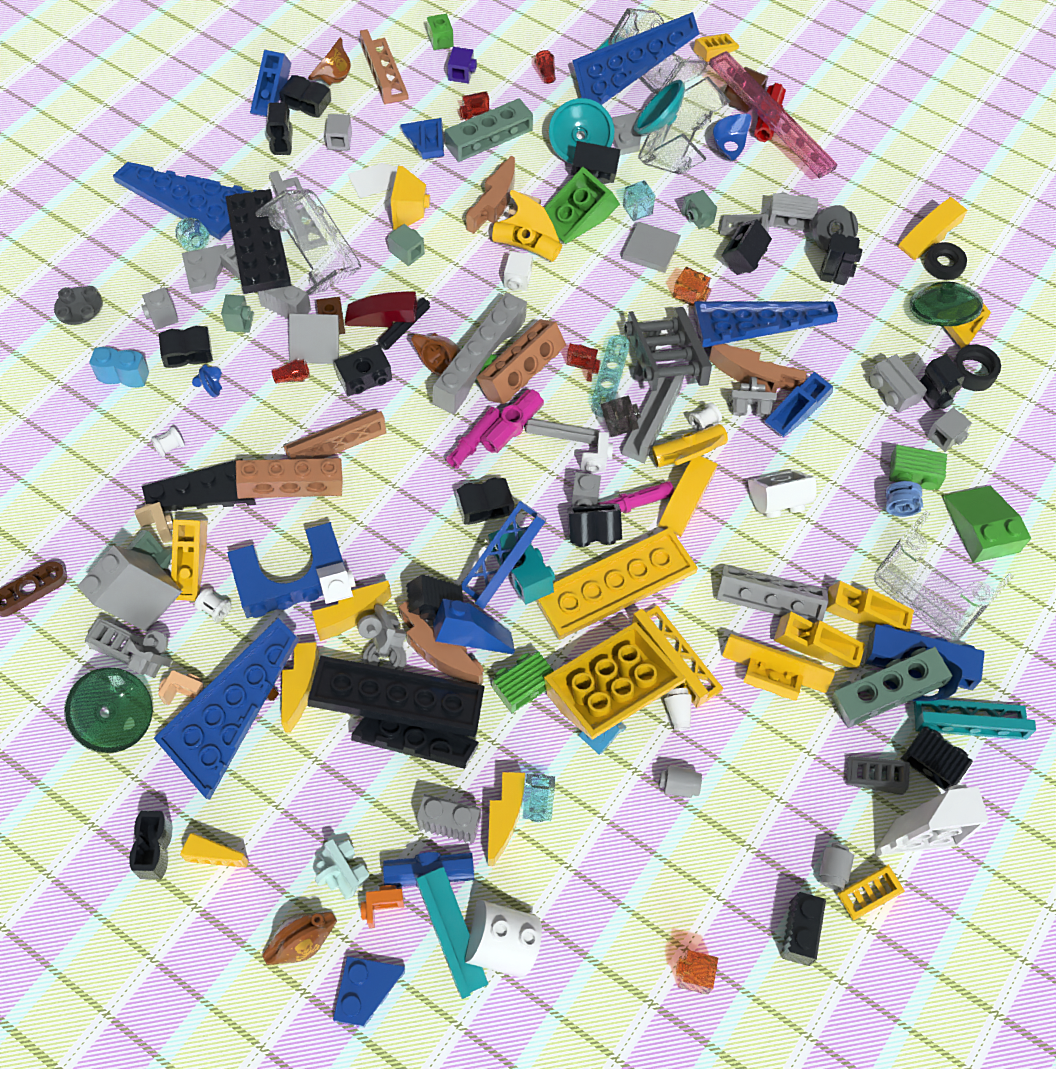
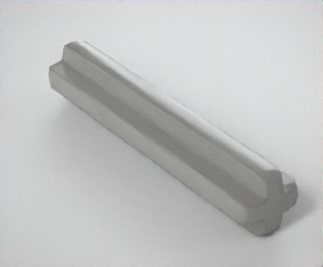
(562, 431)

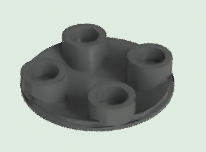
(77, 305)

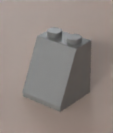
(130, 587)

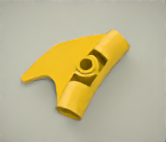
(528, 219)
(689, 446)

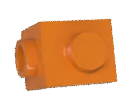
(386, 898)

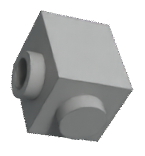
(338, 132)
(159, 308)
(949, 429)
(586, 489)

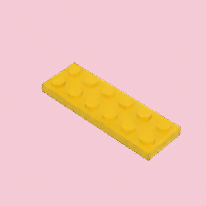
(616, 583)

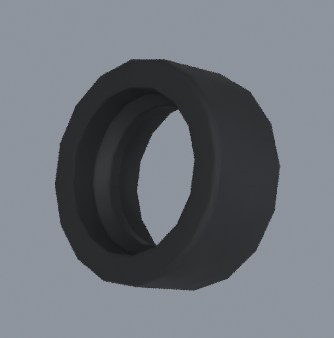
(984, 356)

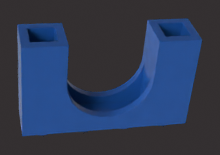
(262, 595)

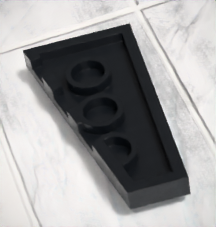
(197, 489)
(416, 741)

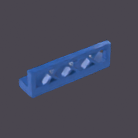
(512, 558)

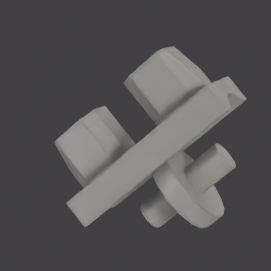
(762, 399)
(382, 629)
(148, 658)

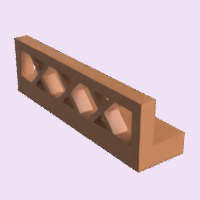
(379, 71)
(338, 437)

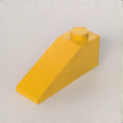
(188, 556)

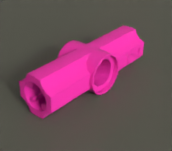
(503, 430)

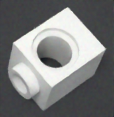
(518, 271)

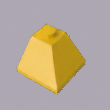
(408, 198)

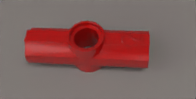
(763, 131)

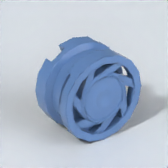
(904, 498)

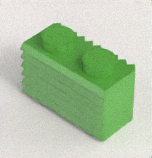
(918, 466)
(522, 682)

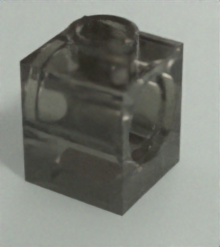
(620, 416)

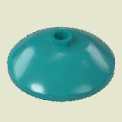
(661, 109)
(578, 117)

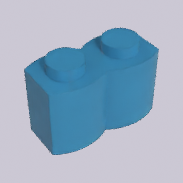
(119, 367)

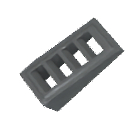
(878, 765)

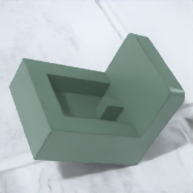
(148, 545)

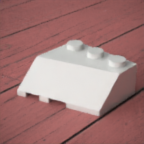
(937, 823)

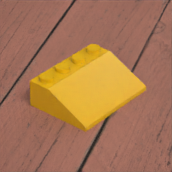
(612, 681)

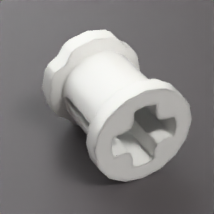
(705, 417)
(167, 442)
(212, 605)

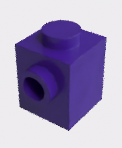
(461, 65)

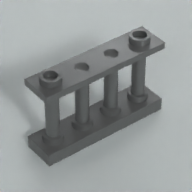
(685, 336)

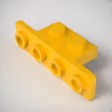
(775, 669)

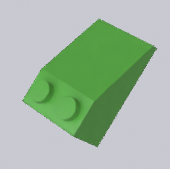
(580, 206)
(987, 523)

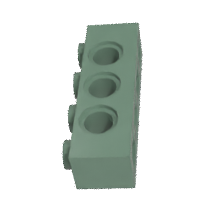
(488, 130)
(927, 662)

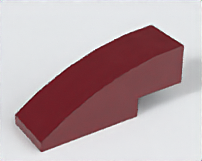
(382, 310)

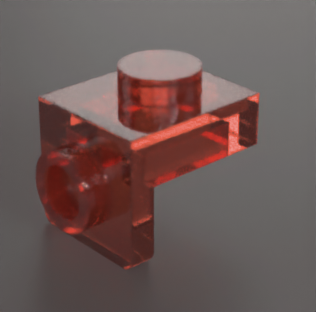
(474, 105)
(583, 358)

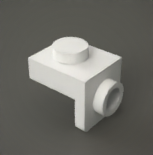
(597, 461)

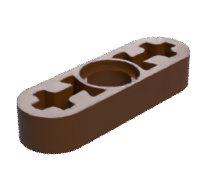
(40, 590)

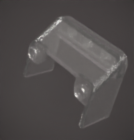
(672, 145)
(314, 235)
(928, 591)

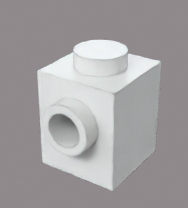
(335, 582)

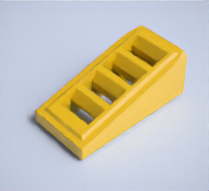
(710, 46)
(204, 851)
(890, 878)

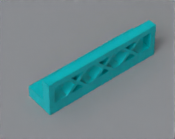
(971, 724)
(450, 930)

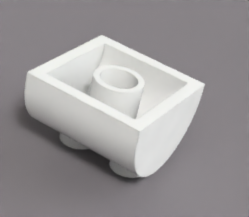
(782, 491)
(503, 939)

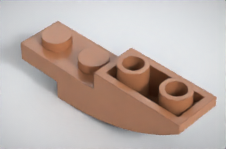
(495, 198)
(745, 363)
(445, 657)

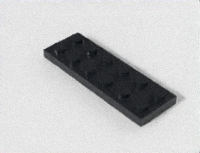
(256, 243)
(396, 696)

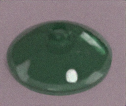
(946, 304)
(122, 696)

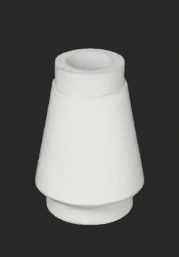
(679, 708)

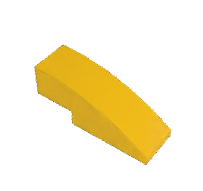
(933, 228)
(688, 495)
(867, 607)
(348, 612)
(819, 641)
(298, 683)
(505, 814)

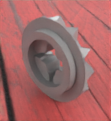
(397, 658)

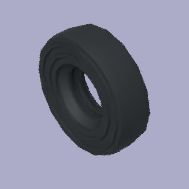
(948, 250)

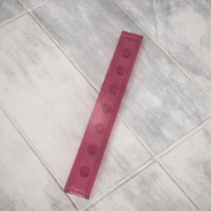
(773, 114)

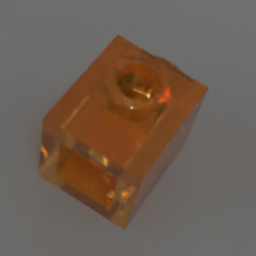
(692, 287)
(697, 972)

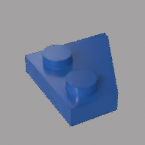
(426, 137)
(364, 989)

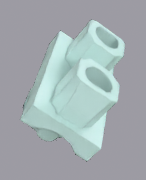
(336, 870)

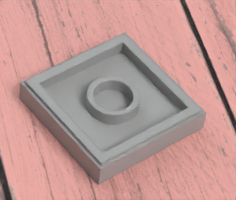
(651, 247)
(314, 338)

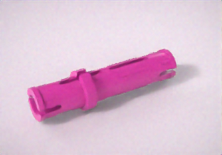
(468, 444)
(642, 497)

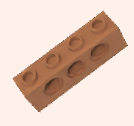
(521, 361)
(289, 478)

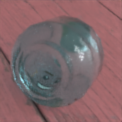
(192, 234)

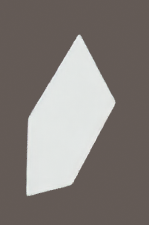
(373, 179)

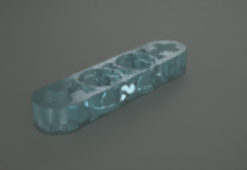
(608, 374)

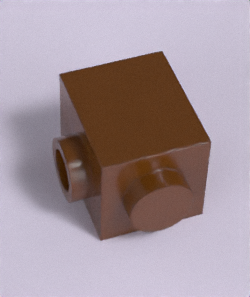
(332, 306)

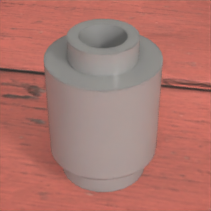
(680, 781)
(836, 866)

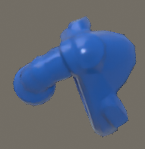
(212, 375)

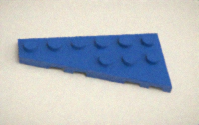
(620, 64)
(181, 195)
(741, 320)
(217, 720)

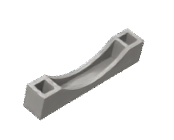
(457, 379)

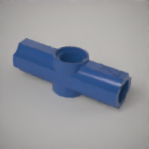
(404, 871)

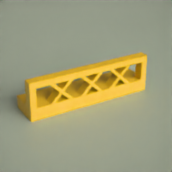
(659, 637)

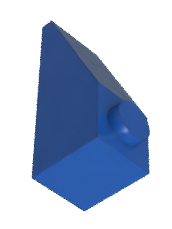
(271, 79)
(467, 626)

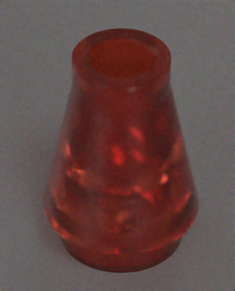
(546, 65)
(291, 372)

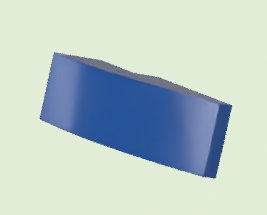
(800, 404)

